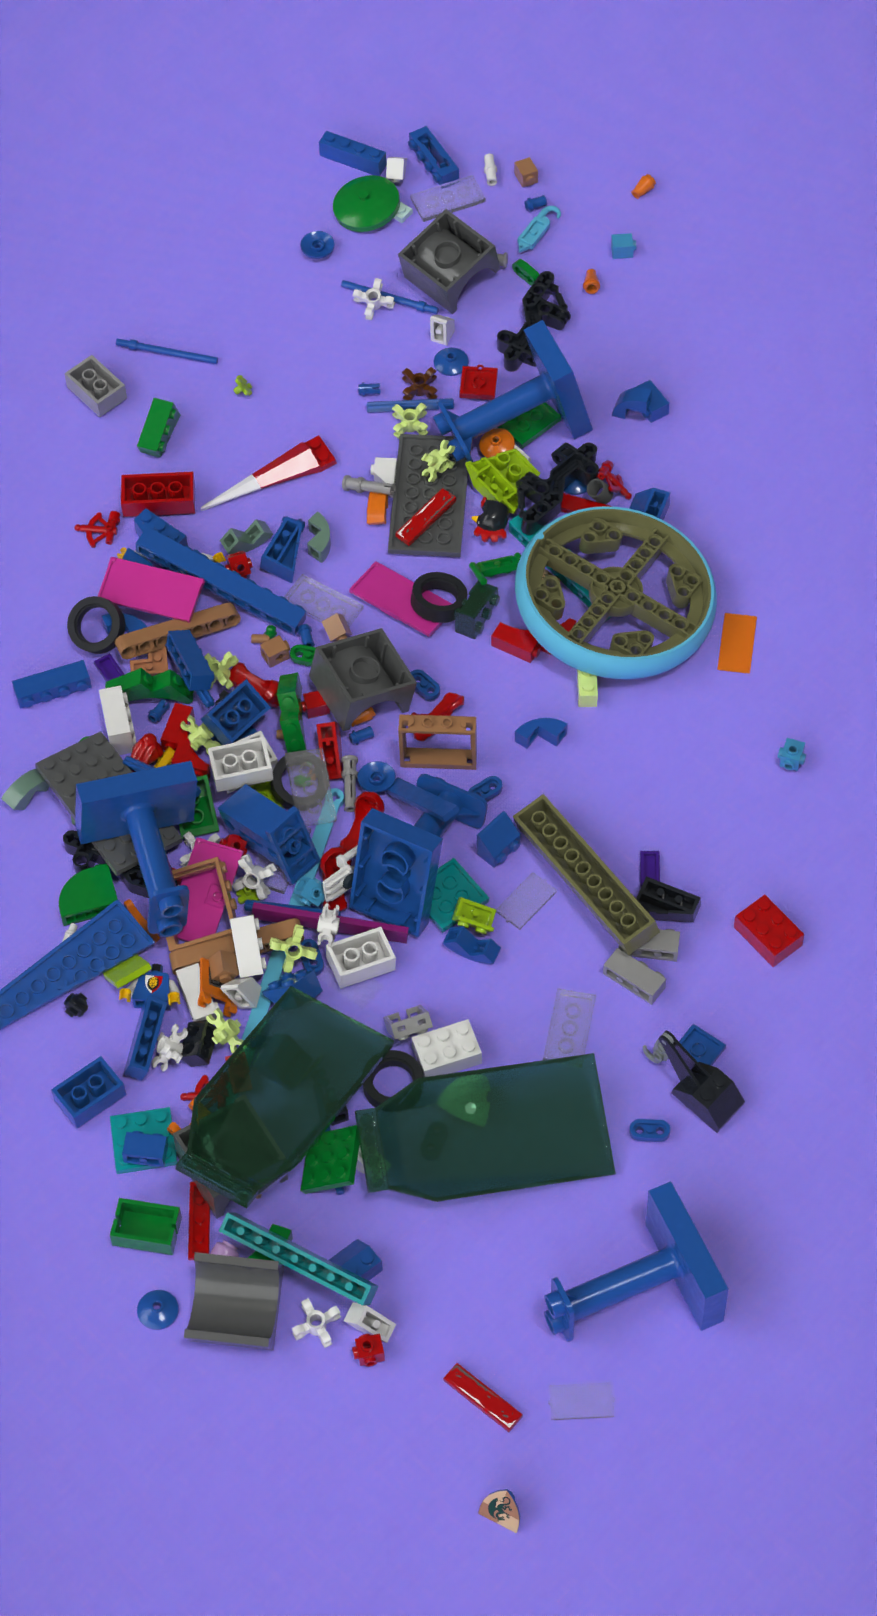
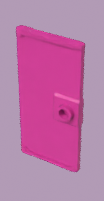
(151, 589)
(392, 596)
(205, 894)

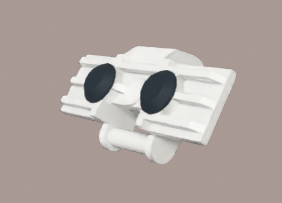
(342, 879)

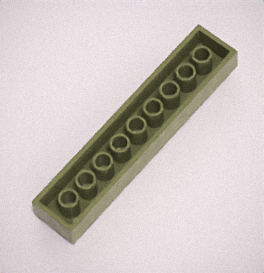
(586, 874)

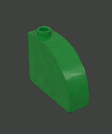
(86, 894)

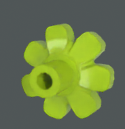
(242, 386)
(245, 894)

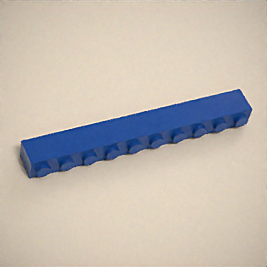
(221, 581)

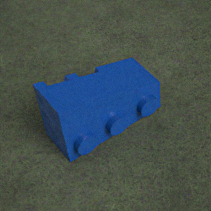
(149, 519)
(282, 550)

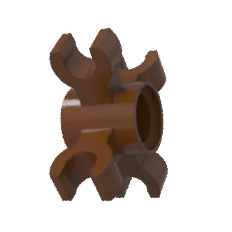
(419, 384)

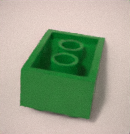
(205, 815)

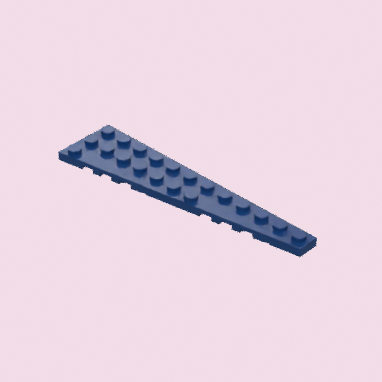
(85, 954)

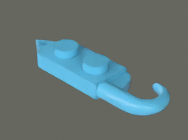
(536, 229)

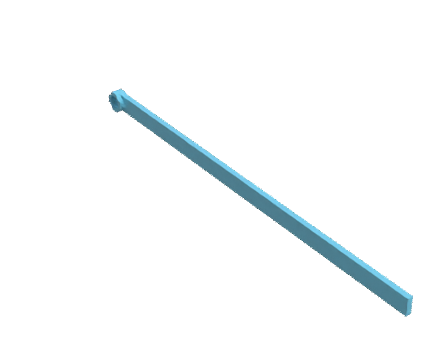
(274, 967)

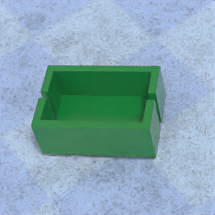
(145, 1226)

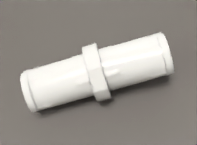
(490, 169)

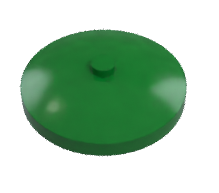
(366, 203)

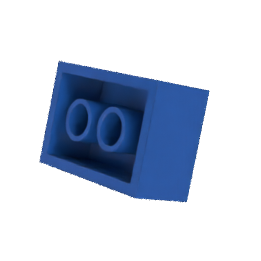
(235, 713)
(88, 1092)

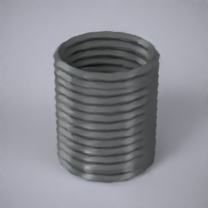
(593, 488)

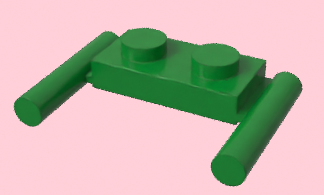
(495, 566)

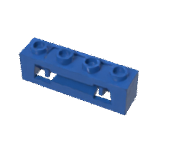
(420, 143)

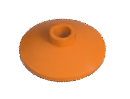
(490, 448)

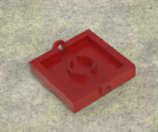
(478, 382)

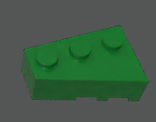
(158, 427)

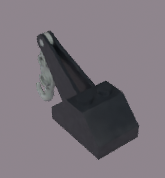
(701, 1086)

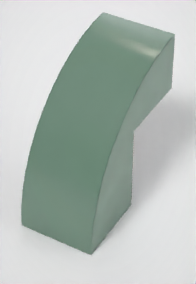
(246, 541)
(320, 544)
(23, 789)

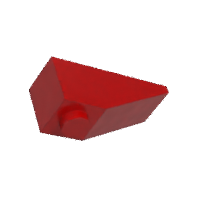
(330, 740)

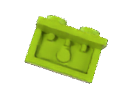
(475, 915)

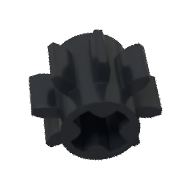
(76, 1004)

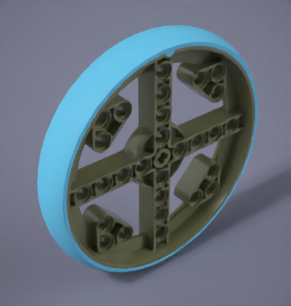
(615, 592)

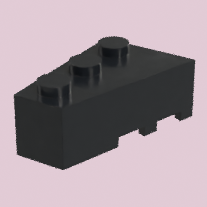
(668, 902)

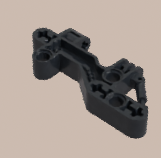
(534, 309)
(548, 493)
(89, 855)

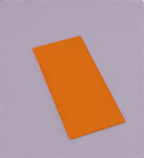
(737, 643)

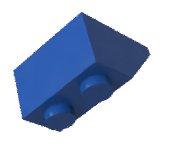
(498, 840)
(359, 1259)

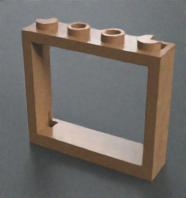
(437, 757)
(226, 887)

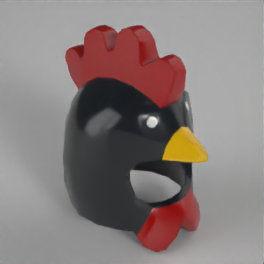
(492, 520)

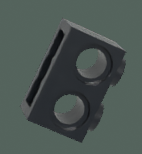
(198, 1043)

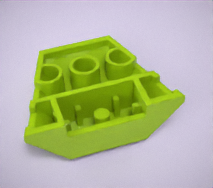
(497, 476)

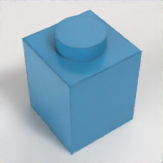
(622, 246)

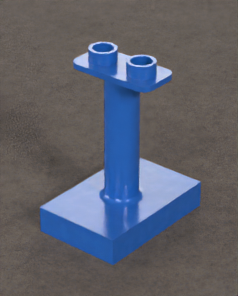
(553, 383)
(140, 806)
(401, 861)
(680, 1257)

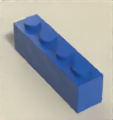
(352, 153)
(189, 660)
(51, 684)
(145, 1038)

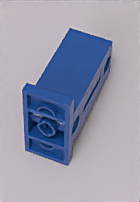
(271, 831)

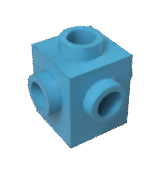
(792, 754)
(310, 891)

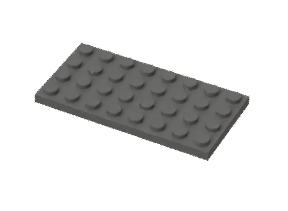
(415, 490)
(89, 761)

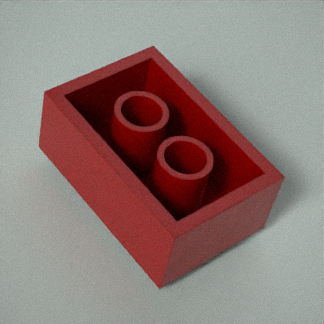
(769, 930)

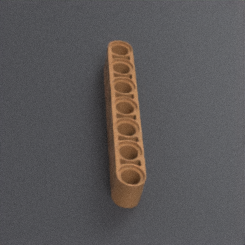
(155, 636)
(191, 955)

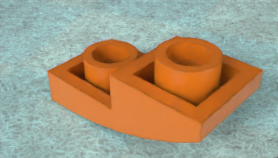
(377, 508)

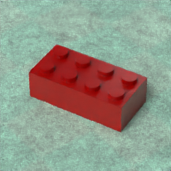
(158, 493)

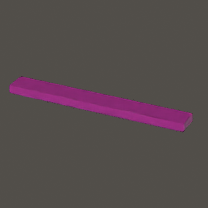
(310, 919)

